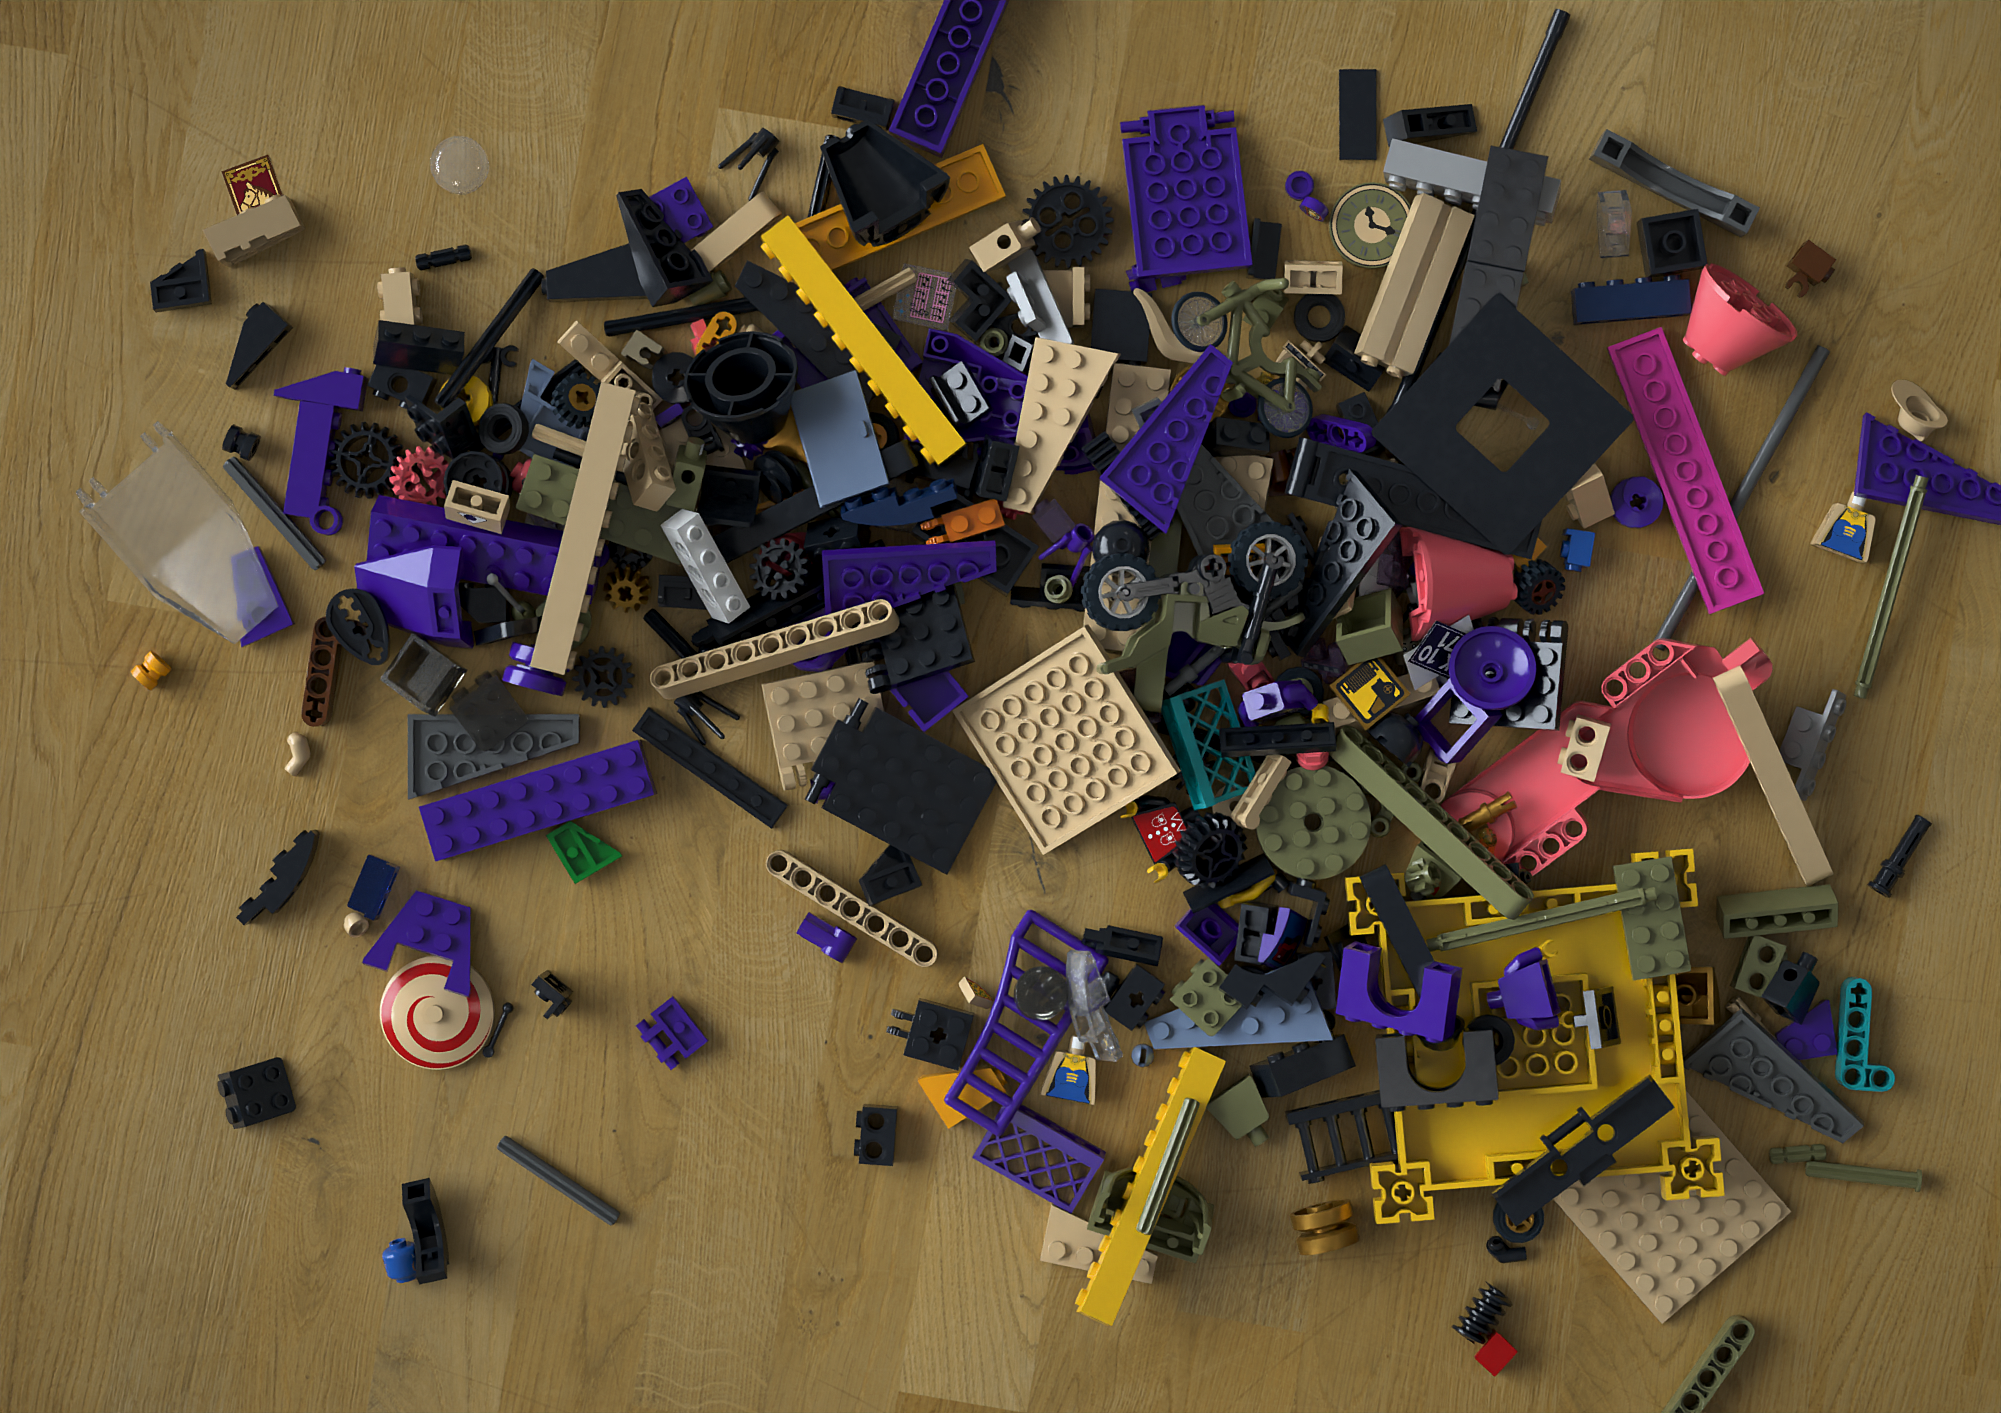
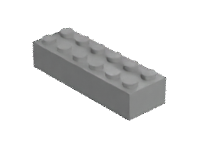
(1452, 177)

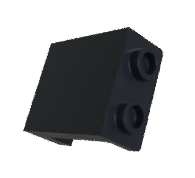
(1120, 326)

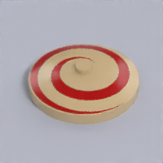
(432, 1024)

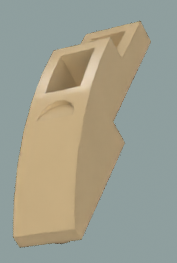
(604, 364)

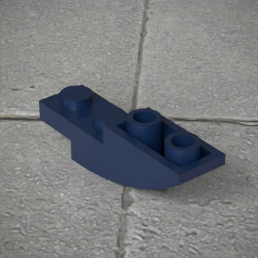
(889, 509)

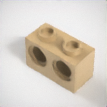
(1313, 277)
(1590, 749)

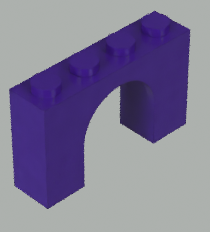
(1362, 1000)

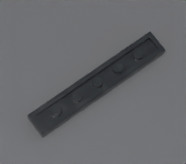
(710, 767)

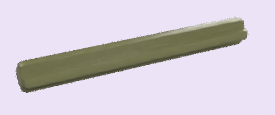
(1167, 1166)

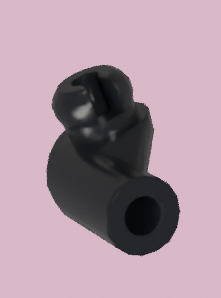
(1503, 1253)

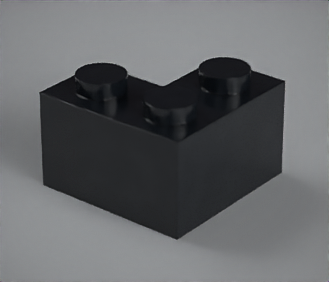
(983, 303)

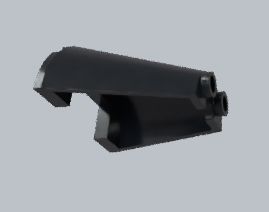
(881, 183)

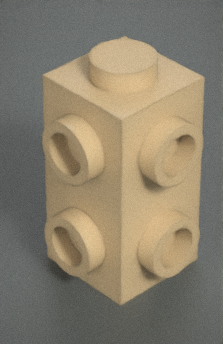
(399, 297)

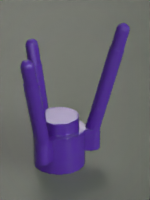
(1076, 541)

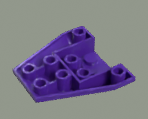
(999, 381)
(420, 592)

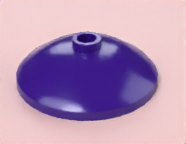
(1495, 651)

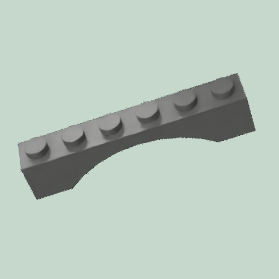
(1650, 173)

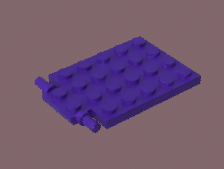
(1185, 193)

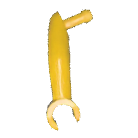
(1250, 894)

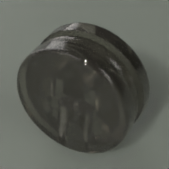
(1040, 993)

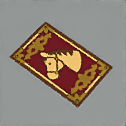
(251, 183)

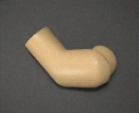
(300, 752)

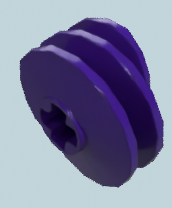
(1641, 488)

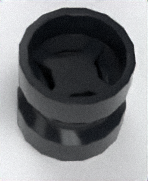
(241, 442)

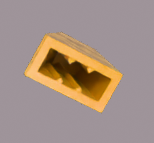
(938, 1085)

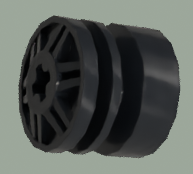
(474, 465)

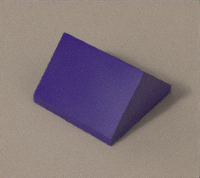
(1210, 931)

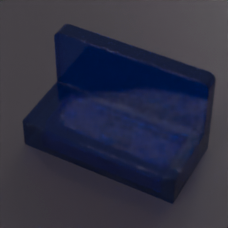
(373, 887)

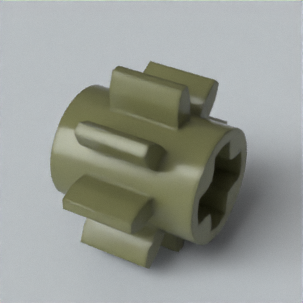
(1423, 876)

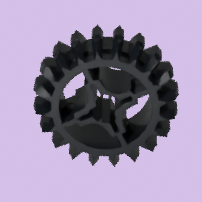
(371, 448)
(1210, 850)

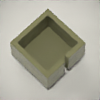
(1371, 627)

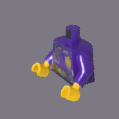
(1277, 701)

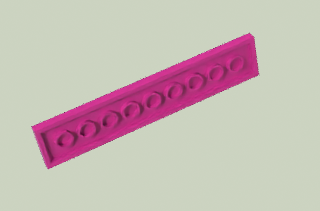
(1685, 470)

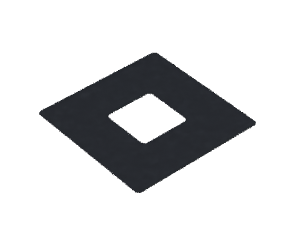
(1490, 348)

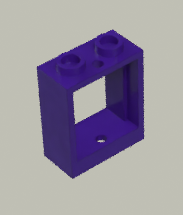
(1470, 738)

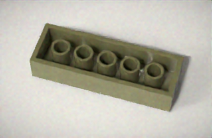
(549, 494)

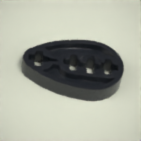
(344, 631)

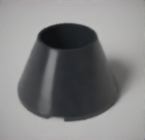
(744, 385)

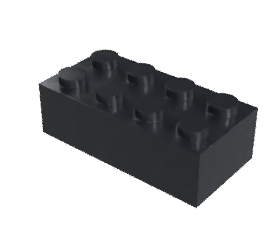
(1012, 548)

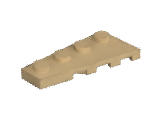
(1072, 1245)

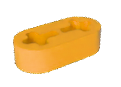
(712, 328)

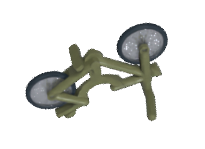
(1202, 320)

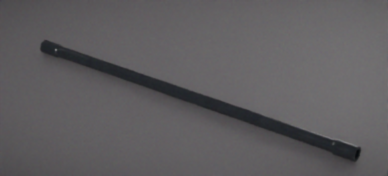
(1552, 35)

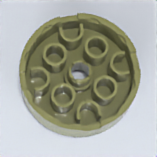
(1337, 839)

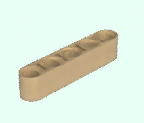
(737, 231)

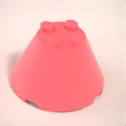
(1732, 323)

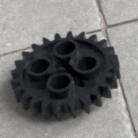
(1081, 243)

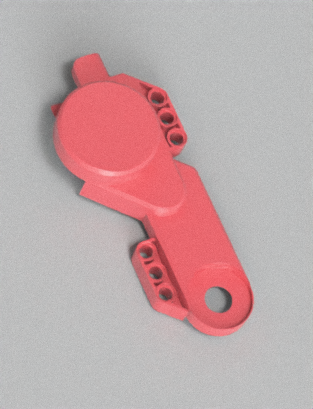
(1666, 716)

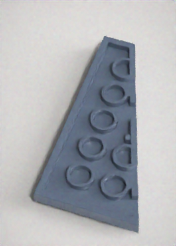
(1266, 1023)

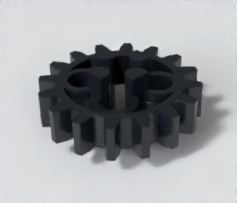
(776, 554)

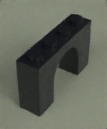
(1402, 1089)

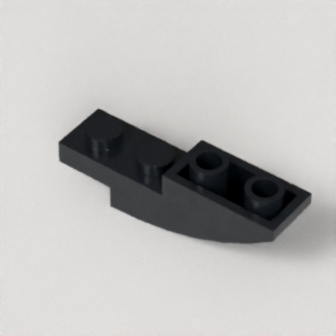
(290, 872)

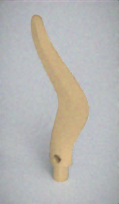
(1162, 334)

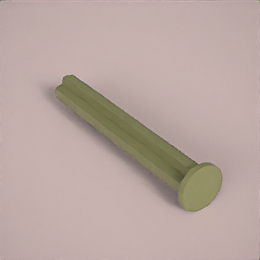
(1864, 1174)

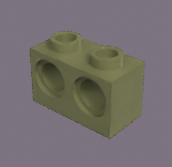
(1751, 963)

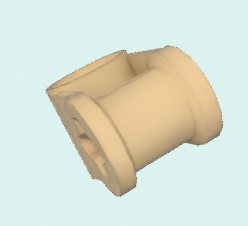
(1436, 774)

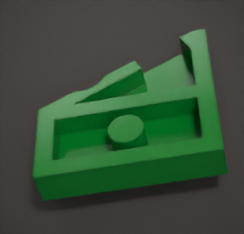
(581, 851)

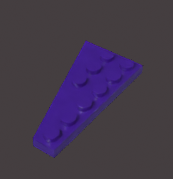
(1892, 461)

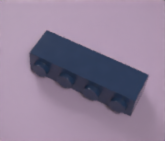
(1631, 301)

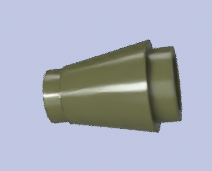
(713, 291)

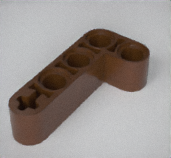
(328, 672)

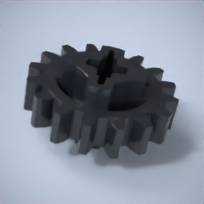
(594, 686)

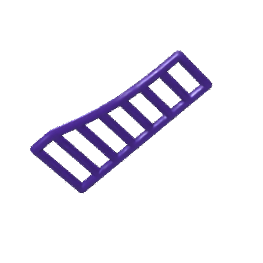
(993, 1026)

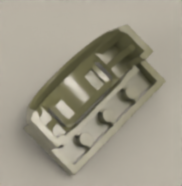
(1177, 1237)

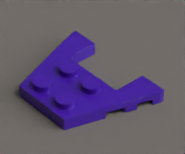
(433, 928)

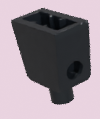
(1793, 988)

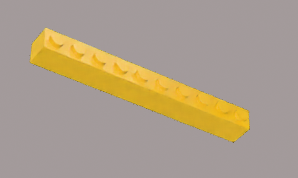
(863, 341)
(1126, 1245)

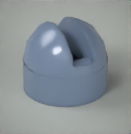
(1136, 1055)

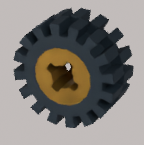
(570, 406)

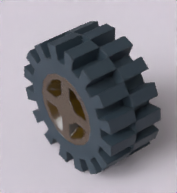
(1538, 586)

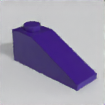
(335, 388)

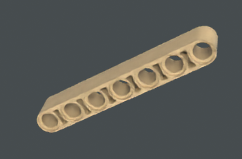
(843, 895)

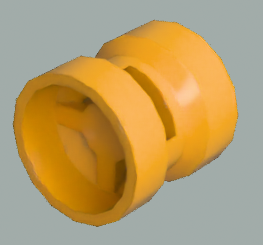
(151, 670)

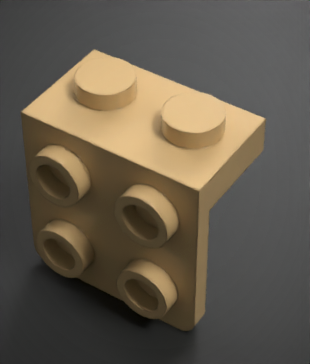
(1068, 291)

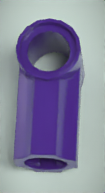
(833, 940)

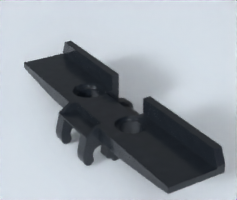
(1588, 1157)

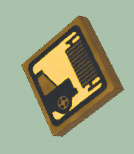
(1369, 691)

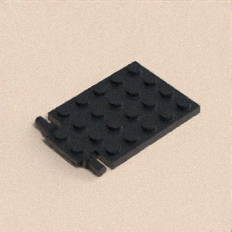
(901, 786)

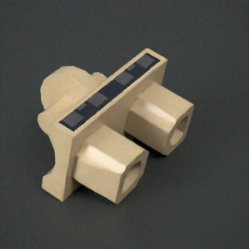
(1290, 350)

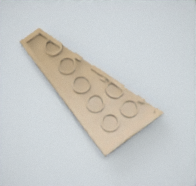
(1055, 404)

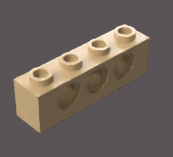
(646, 462)

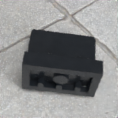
(448, 431)

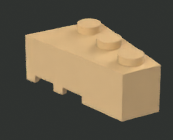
(254, 230)

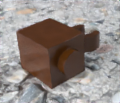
(1810, 266)

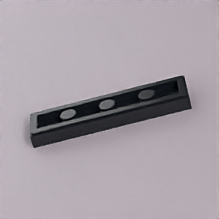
(1277, 739)

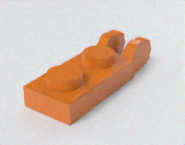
(966, 522)

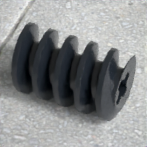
(1483, 1314)

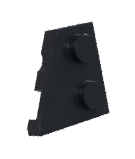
(183, 285)
(889, 876)

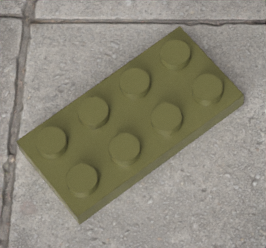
(1653, 930)

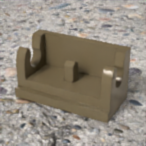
(639, 348)

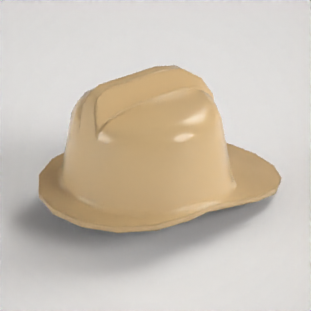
(1917, 411)

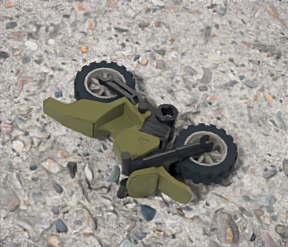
(1199, 600)

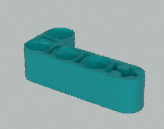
(1860, 1033)

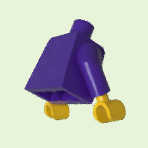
(1529, 991)

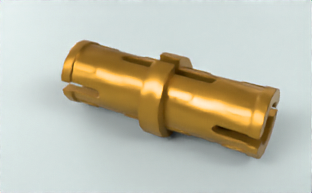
(1488, 812)

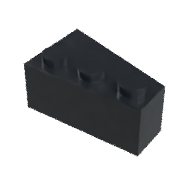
(1302, 1066)

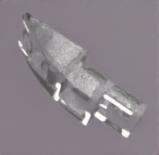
(1086, 1001)

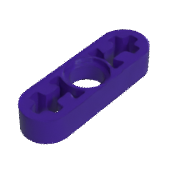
(1350, 429)

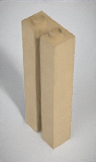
(1413, 285)

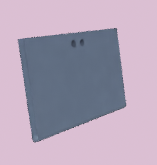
(833, 434)

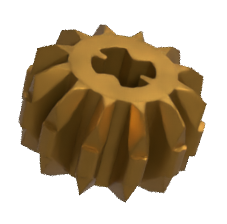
(635, 596)

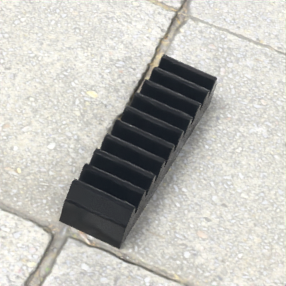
(1101, 454)

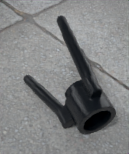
(760, 144)
(692, 705)

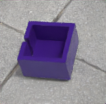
(930, 698)

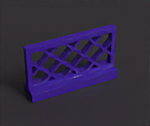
(1058, 1138)

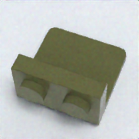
(1202, 999)

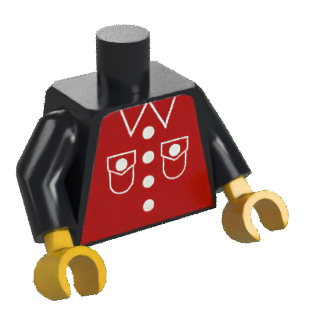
(1159, 826)

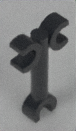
(496, 358)

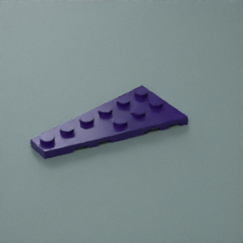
(1162, 453)
(901, 572)

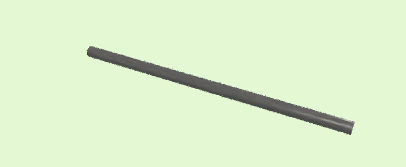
(1751, 479)

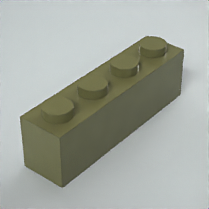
(1777, 911)

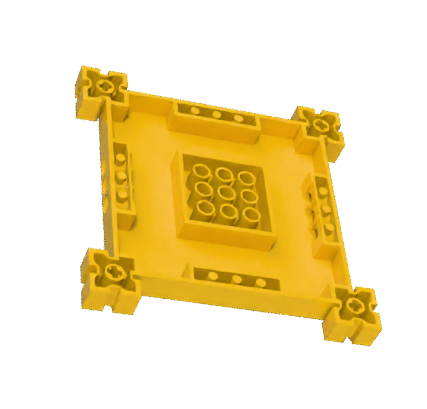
(1549, 1068)

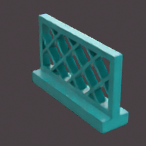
(1187, 746)

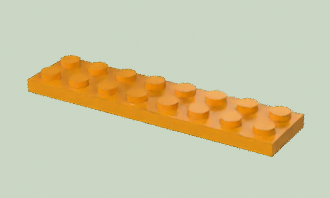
(970, 187)

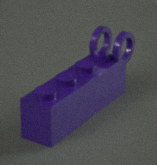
(309, 465)

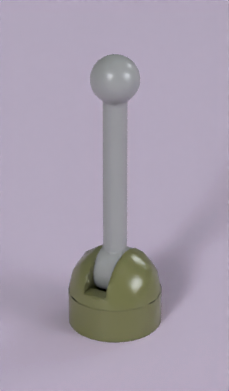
(520, 609)

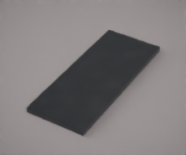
(1357, 114)
(1248, 875)

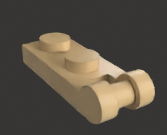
(1260, 791)

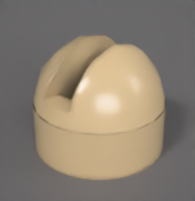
(355, 924)

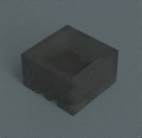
(423, 674)

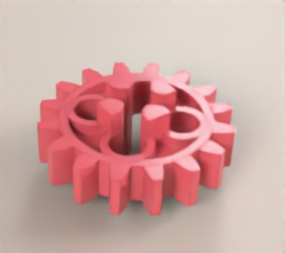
(426, 462)

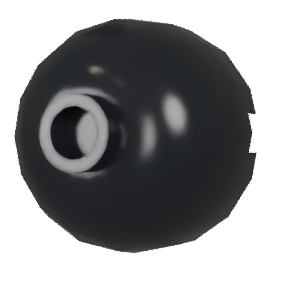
(1120, 538)
(1399, 736)

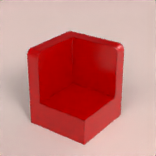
(1495, 1353)

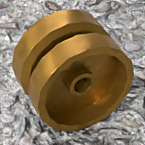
(1324, 1227)

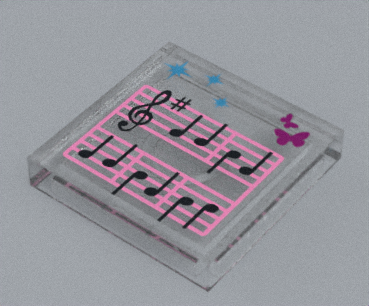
(927, 300)

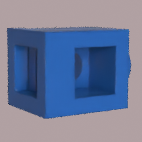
(1577, 549)

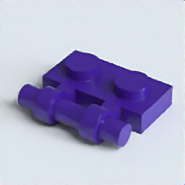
(678, 1027)

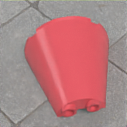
(1455, 579)

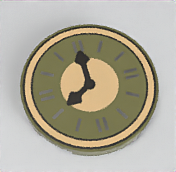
(1368, 224)

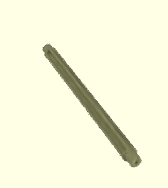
(1891, 586)
(1542, 919)

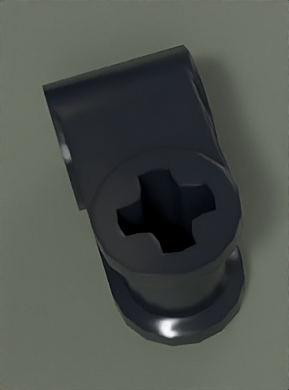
(705, 431)

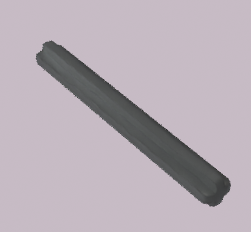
(274, 513)
(558, 1180)

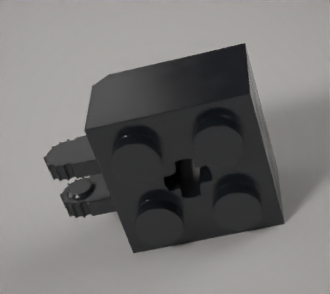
(928, 1018)

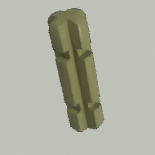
(1797, 1154)

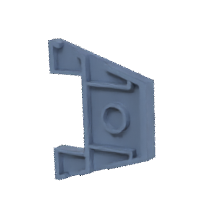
(540, 412)

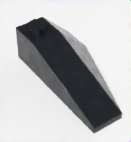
(661, 258)

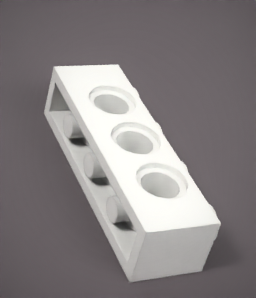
(705, 565)

